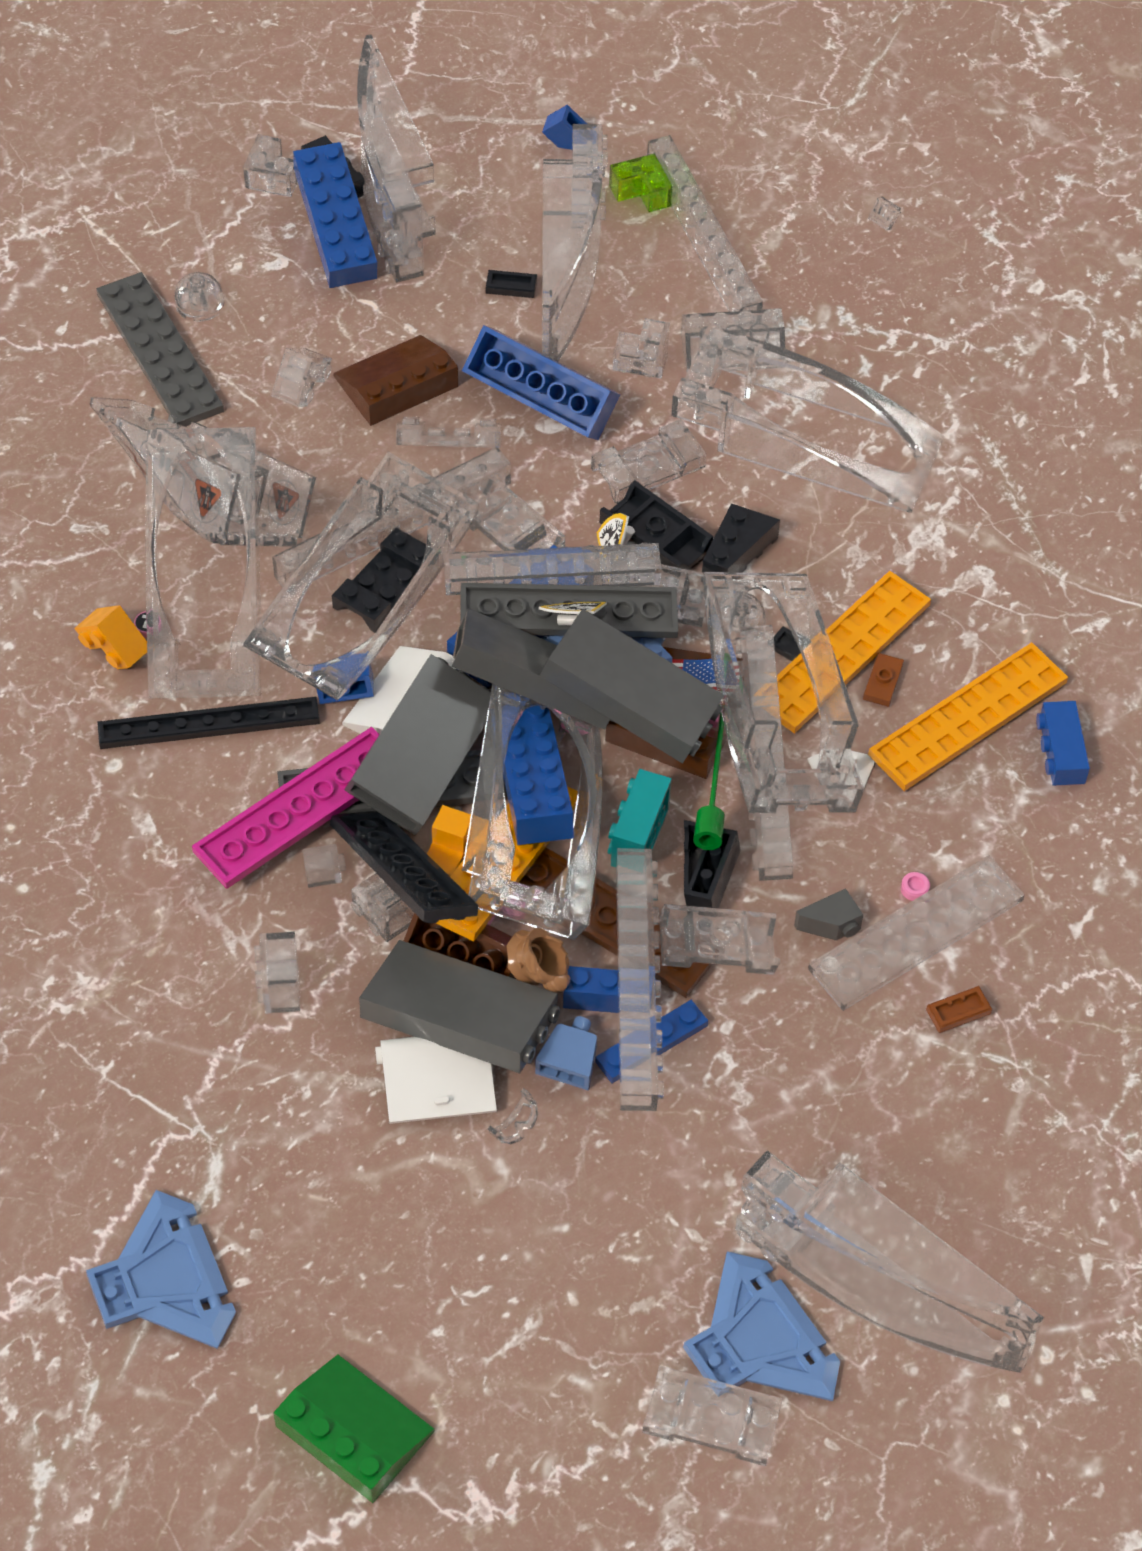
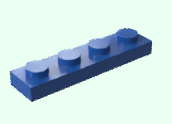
(675, 1028)

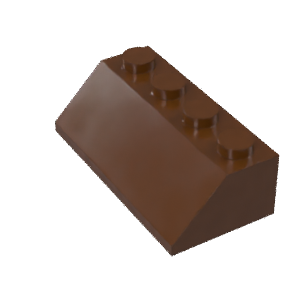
(698, 765)
(486, 951)

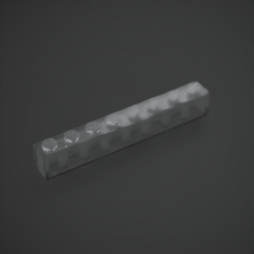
(556, 566)

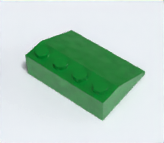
(352, 1426)

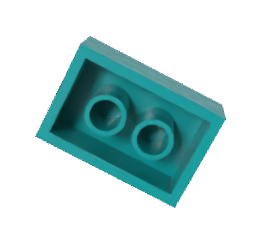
(641, 814)

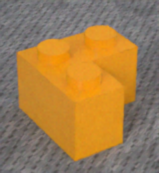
(115, 634)
(449, 838)

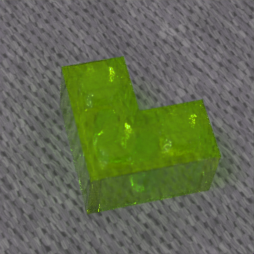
(641, 178)

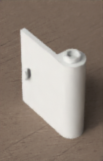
(433, 1081)

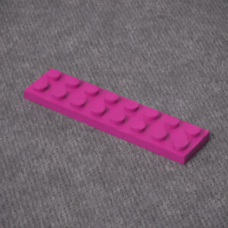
(284, 814)

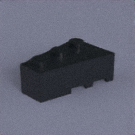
(740, 540)
(708, 870)

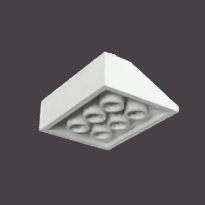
(390, 688)

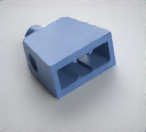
(569, 1054)

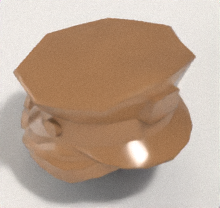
(538, 958)

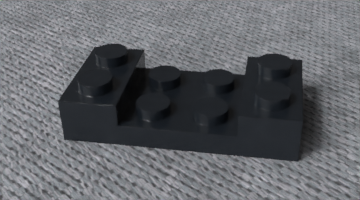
(655, 521)
(382, 579)

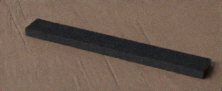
(208, 722)

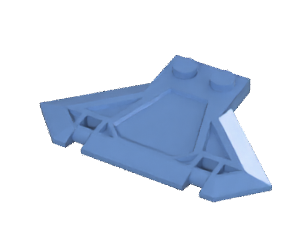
(165, 1276)
(762, 1335)

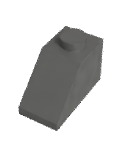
(831, 917)

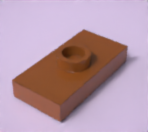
(883, 679)
(959, 1009)

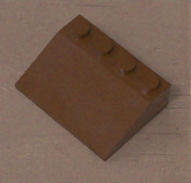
(398, 378)

